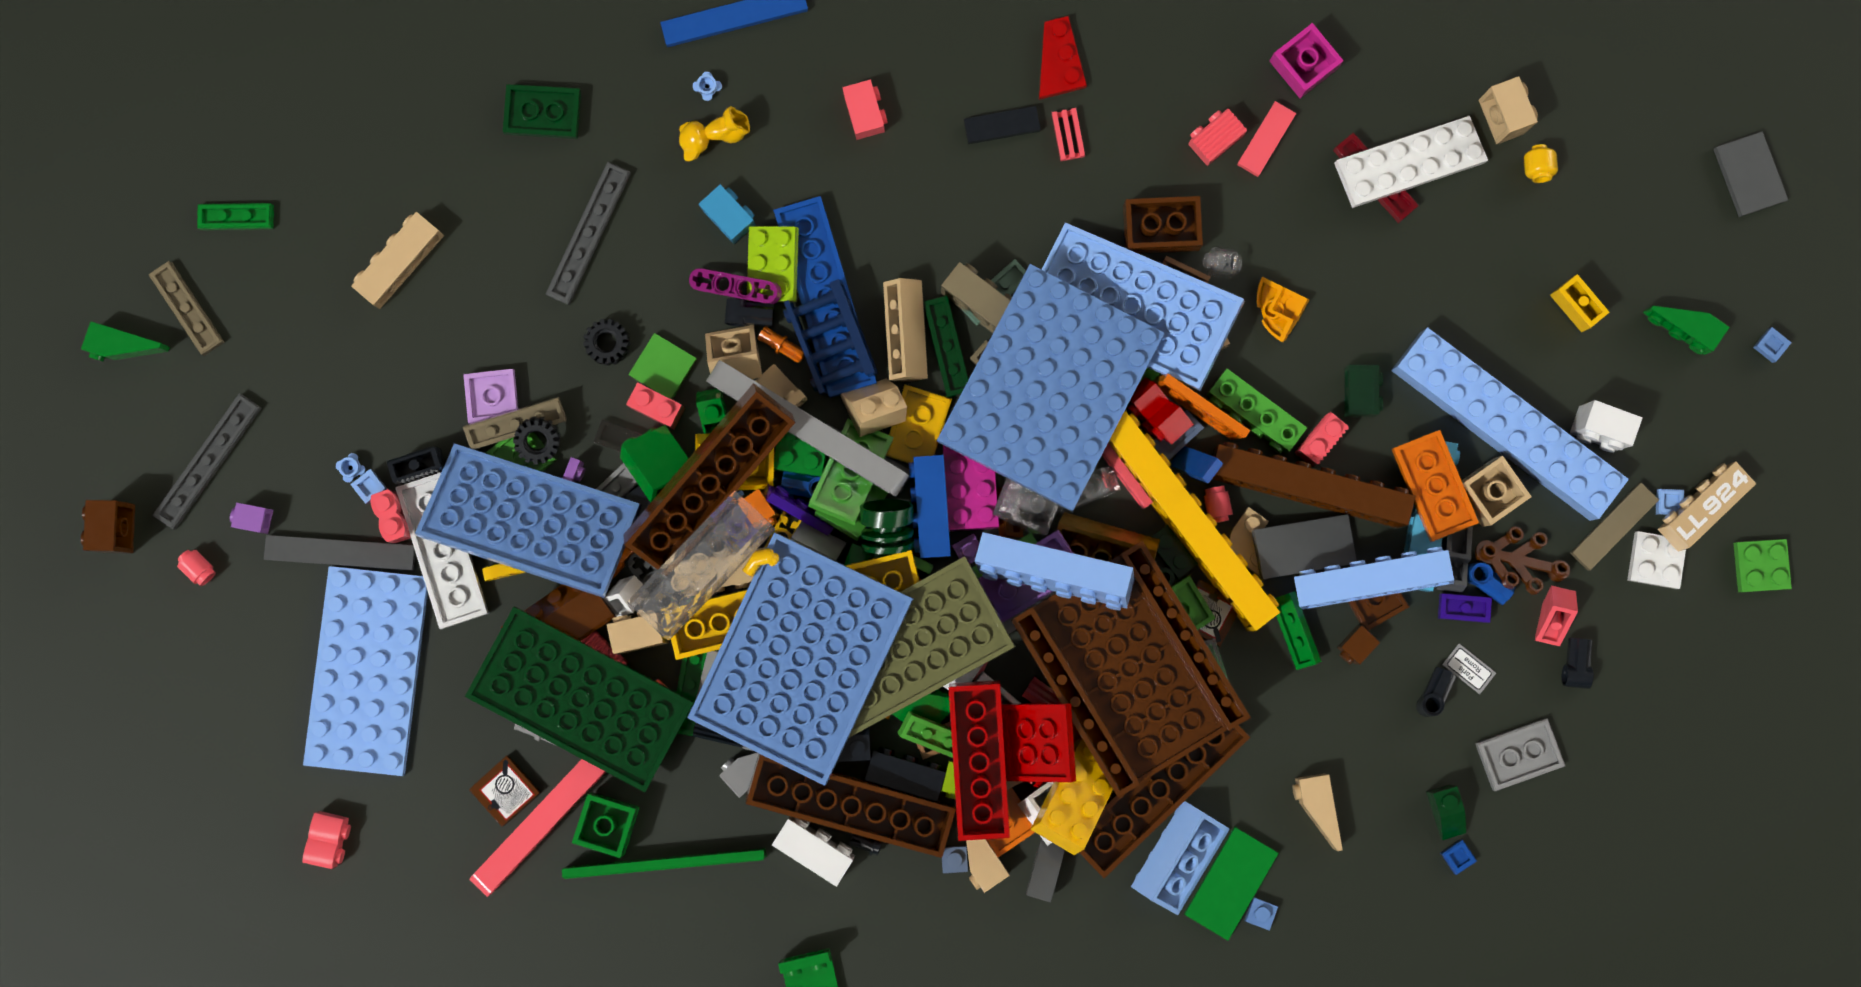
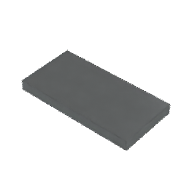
(1303, 546)

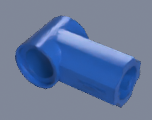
(798, 484)
(1489, 583)

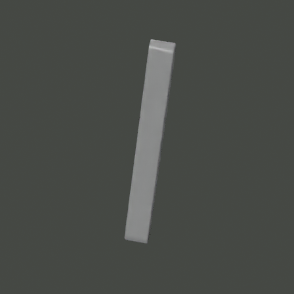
(817, 433)

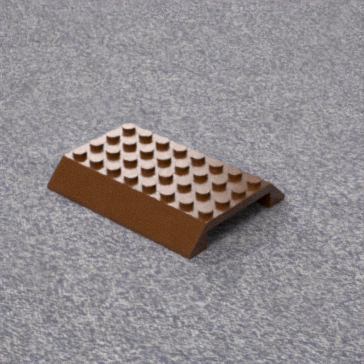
(1133, 675)

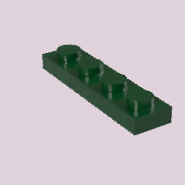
(946, 345)

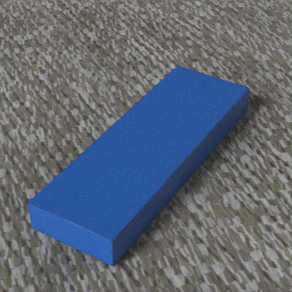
(1196, 464)

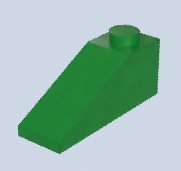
(115, 344)

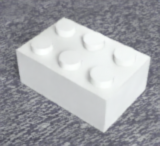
(814, 849)

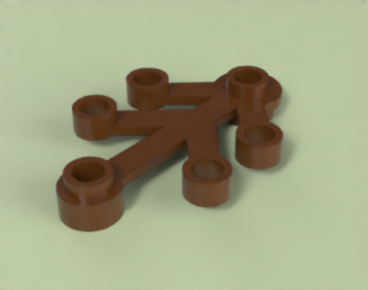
(1518, 560)

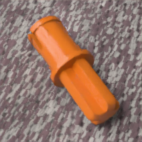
(781, 344)

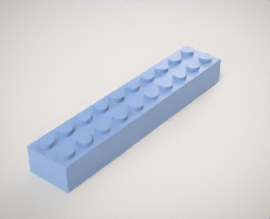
(1510, 425)

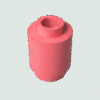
(1218, 503)
(196, 567)

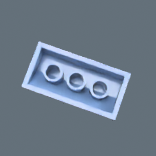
(1180, 857)

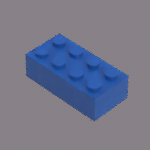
(931, 506)

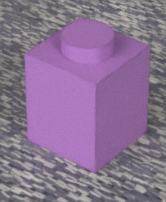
(251, 518)

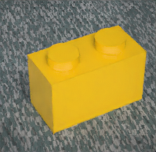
(1579, 303)

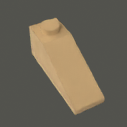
(1317, 800)
(984, 865)

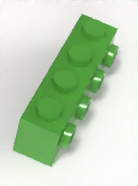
(1256, 411)

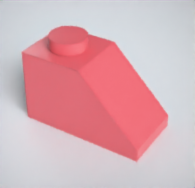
(1556, 615)

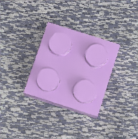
(490, 394)

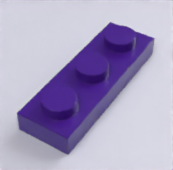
(797, 508)

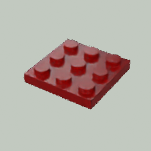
(1039, 742)

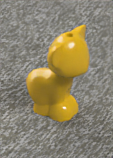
(728, 128)

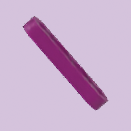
(735, 284)

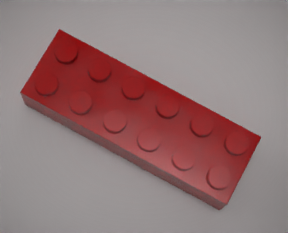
(979, 760)

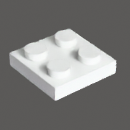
(1655, 561)

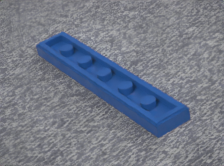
(727, 19)

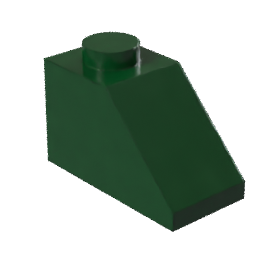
(1448, 811)

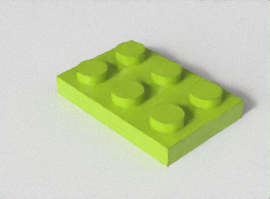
(774, 259)

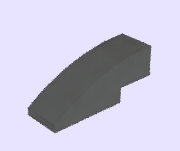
(1459, 547)
(1045, 871)

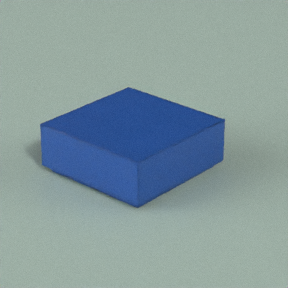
(1458, 857)

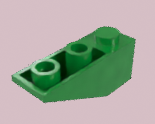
(1695, 328)
(710, 408)

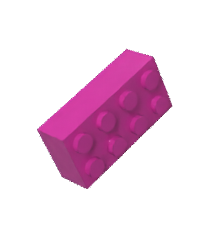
(969, 493)

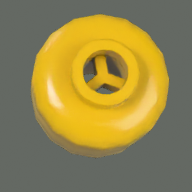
(1540, 163)

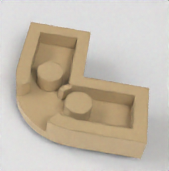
(1242, 537)

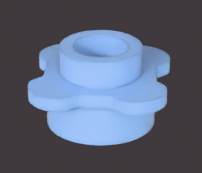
(699, 86)
(343, 467)

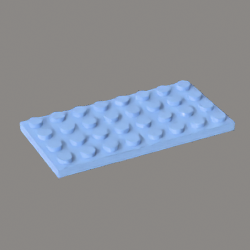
(1184, 308)
(366, 671)

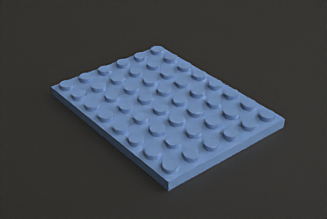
(1050, 387)
(800, 659)

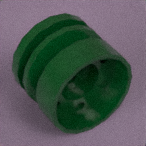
(887, 526)

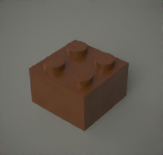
(108, 526)

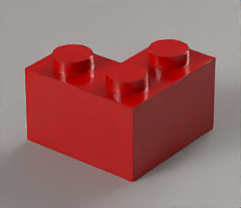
(1158, 414)

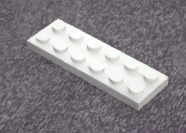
(1410, 161)
(446, 571)

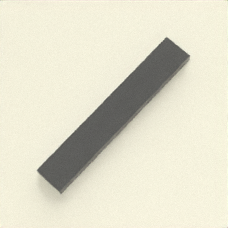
(588, 233)
(207, 461)
(339, 552)

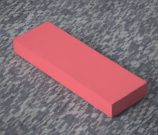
(1266, 139)
(1126, 477)

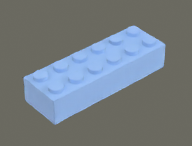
(1054, 571)
(1374, 579)

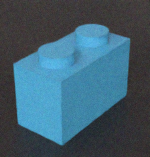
(727, 213)

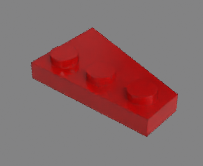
(1060, 60)

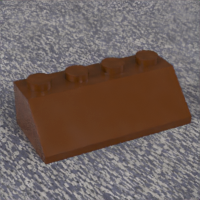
(572, 611)

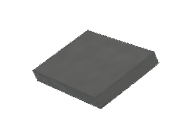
(1750, 174)

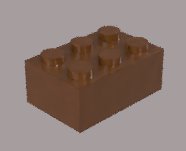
(1163, 224)

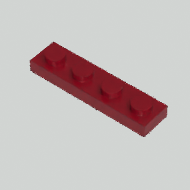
(1398, 204)

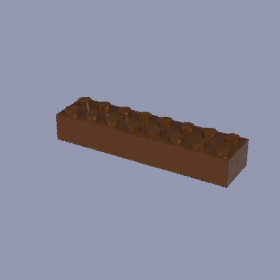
(709, 476)
(1313, 486)
(853, 807)
(1139, 812)

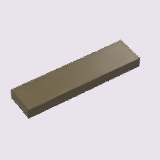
(186, 308)
(505, 425)
(1614, 526)

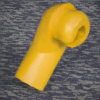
(758, 558)

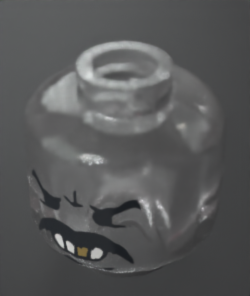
(1222, 262)

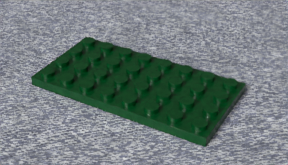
(579, 699)

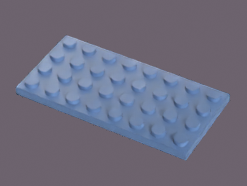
(528, 520)

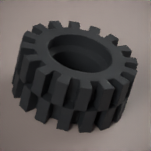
(617, 352)
(528, 452)

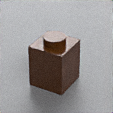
(1357, 645)

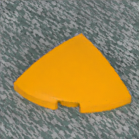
(1279, 308)

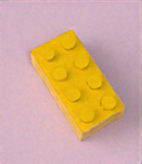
(1074, 807)

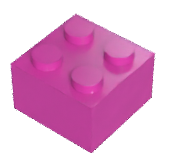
(1306, 60)

